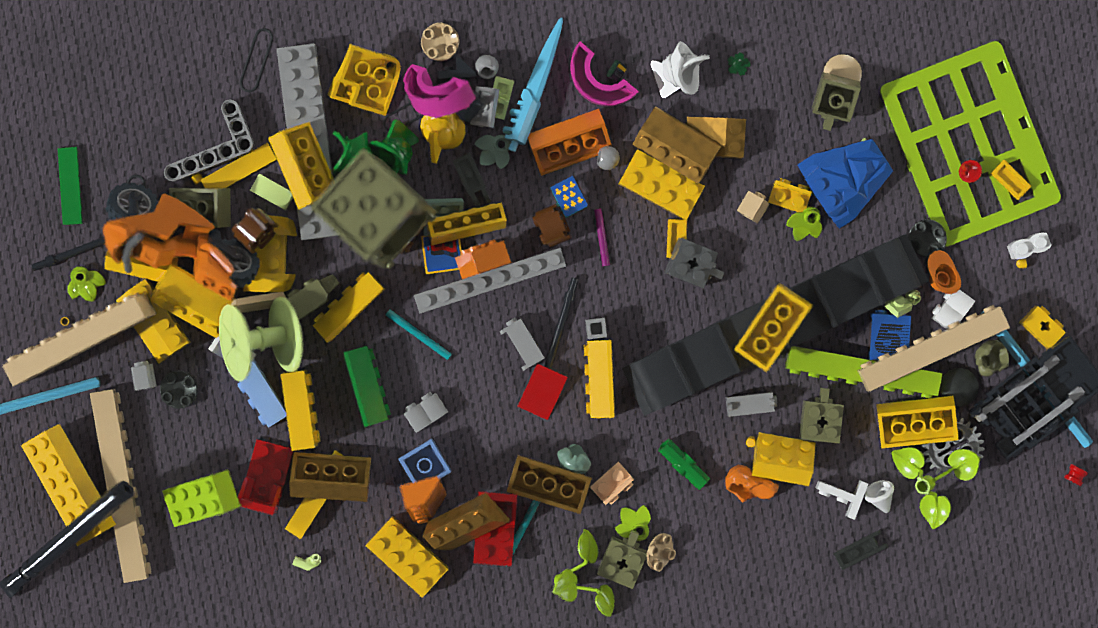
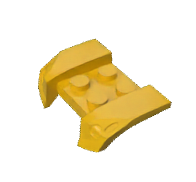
(272, 257)

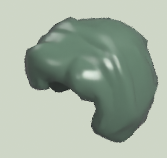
(574, 459)

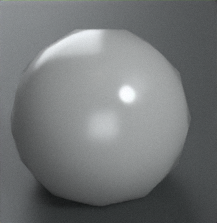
(486, 66)
(608, 158)

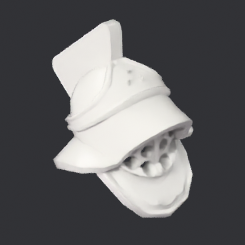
(678, 71)

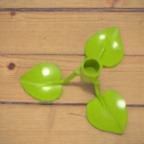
(933, 507)
(567, 581)

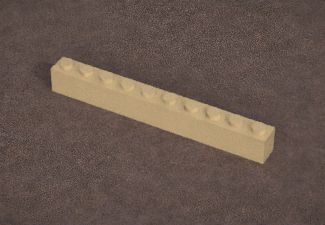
(116, 469)

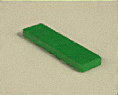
(70, 186)

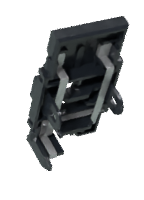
(1067, 377)

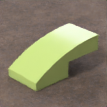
(505, 89)
(272, 191)

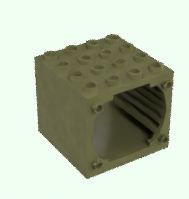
(373, 209)

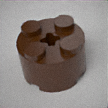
(552, 225)
(255, 230)

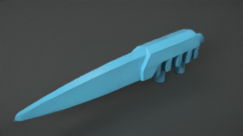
(532, 94)

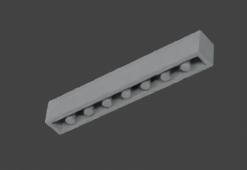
(489, 280)

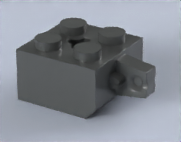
(703, 265)

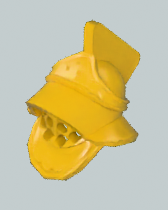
(442, 133)

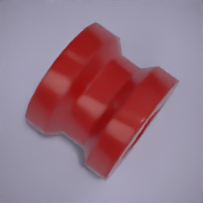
(1076, 475)

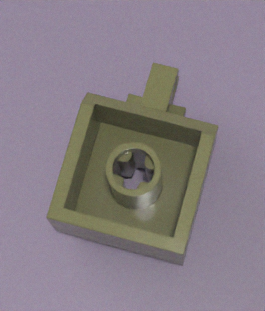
(843, 106)
(312, 295)
(814, 411)
(619, 550)

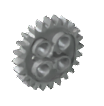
(967, 433)

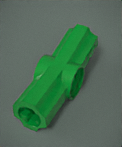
(683, 464)

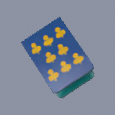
(569, 196)

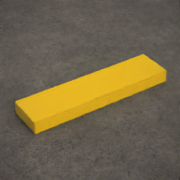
(240, 168)

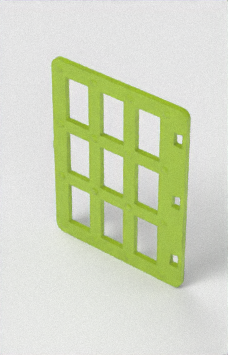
(1012, 107)

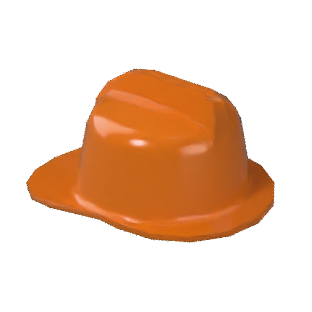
(943, 273)

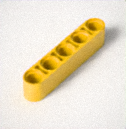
(305, 514)

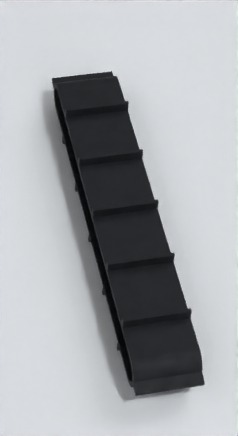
(835, 296)

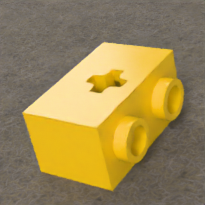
(1032, 324)

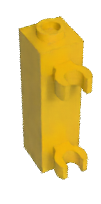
(139, 268)

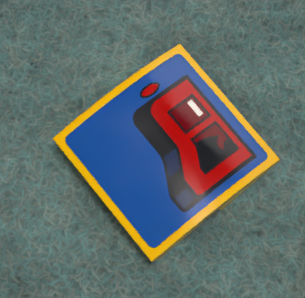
(440, 256)

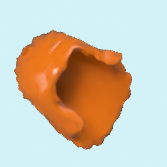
(745, 486)

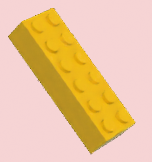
(64, 477)

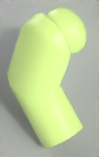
(308, 563)

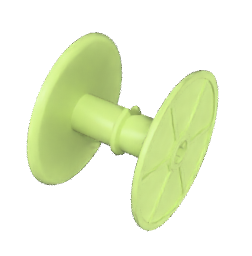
(281, 335)

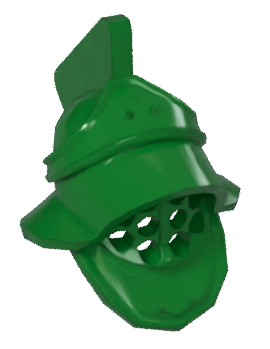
(396, 147)
(352, 148)

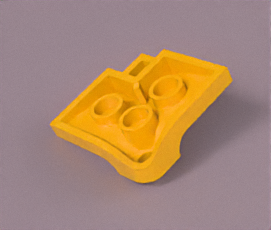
(366, 80)

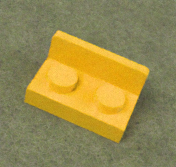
(790, 196)

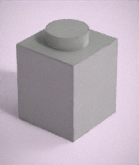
(596, 328)

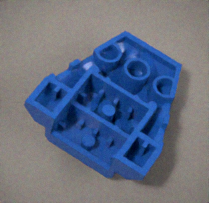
(846, 178)

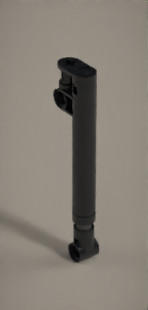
(67, 537)

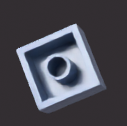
(425, 462)

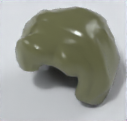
(991, 358)

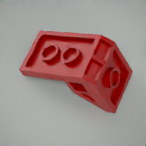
(265, 477)
(497, 545)

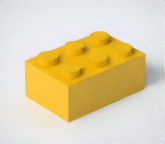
(783, 459)

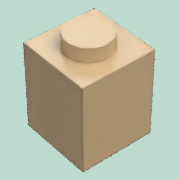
(753, 206)

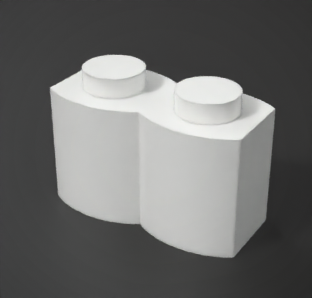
(1025, 247)
(952, 309)

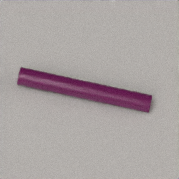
(601, 237)

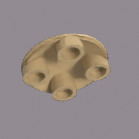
(440, 41)
(844, 66)
(660, 552)

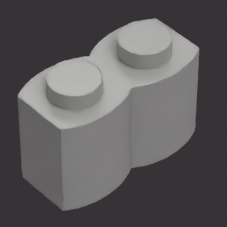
(143, 375)
(425, 412)

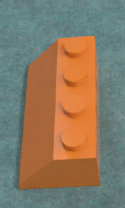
(569, 141)
(423, 498)

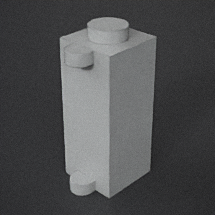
(523, 342)
(751, 404)

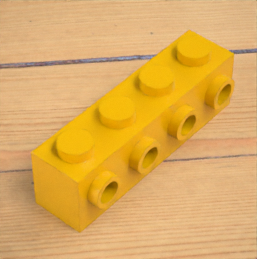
(466, 223)

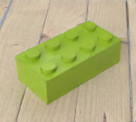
(201, 498)

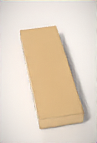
(256, 302)

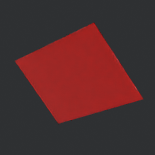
(542, 391)

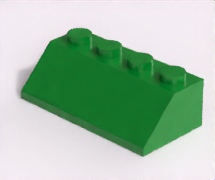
(366, 385)

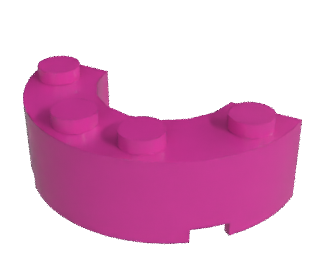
(590, 88)
(436, 100)

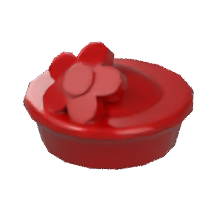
(970, 171)

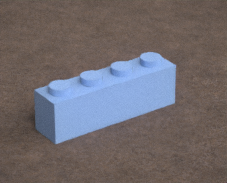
(262, 396)

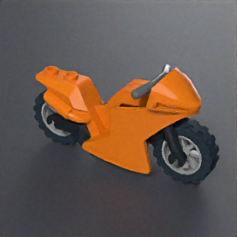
(170, 231)

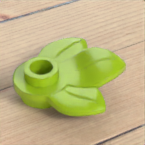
(803, 225)
(87, 286)
(632, 520)

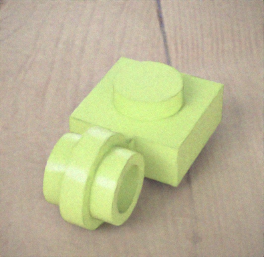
(901, 305)

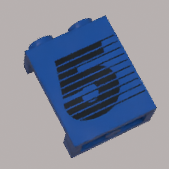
(888, 333)

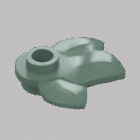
(491, 152)

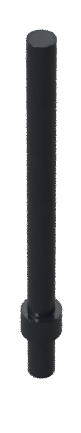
(53, 260)
(569, 297)

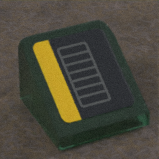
(616, 71)

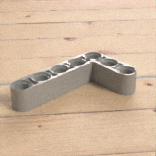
(219, 158)

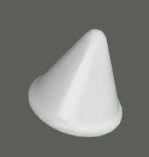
(880, 494)

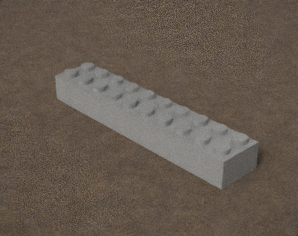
(305, 104)

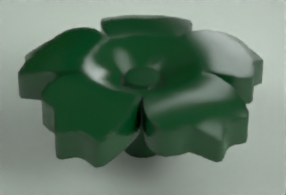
(738, 63)

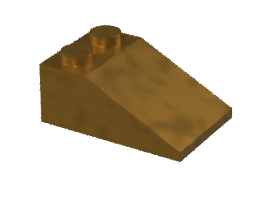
(724, 131)

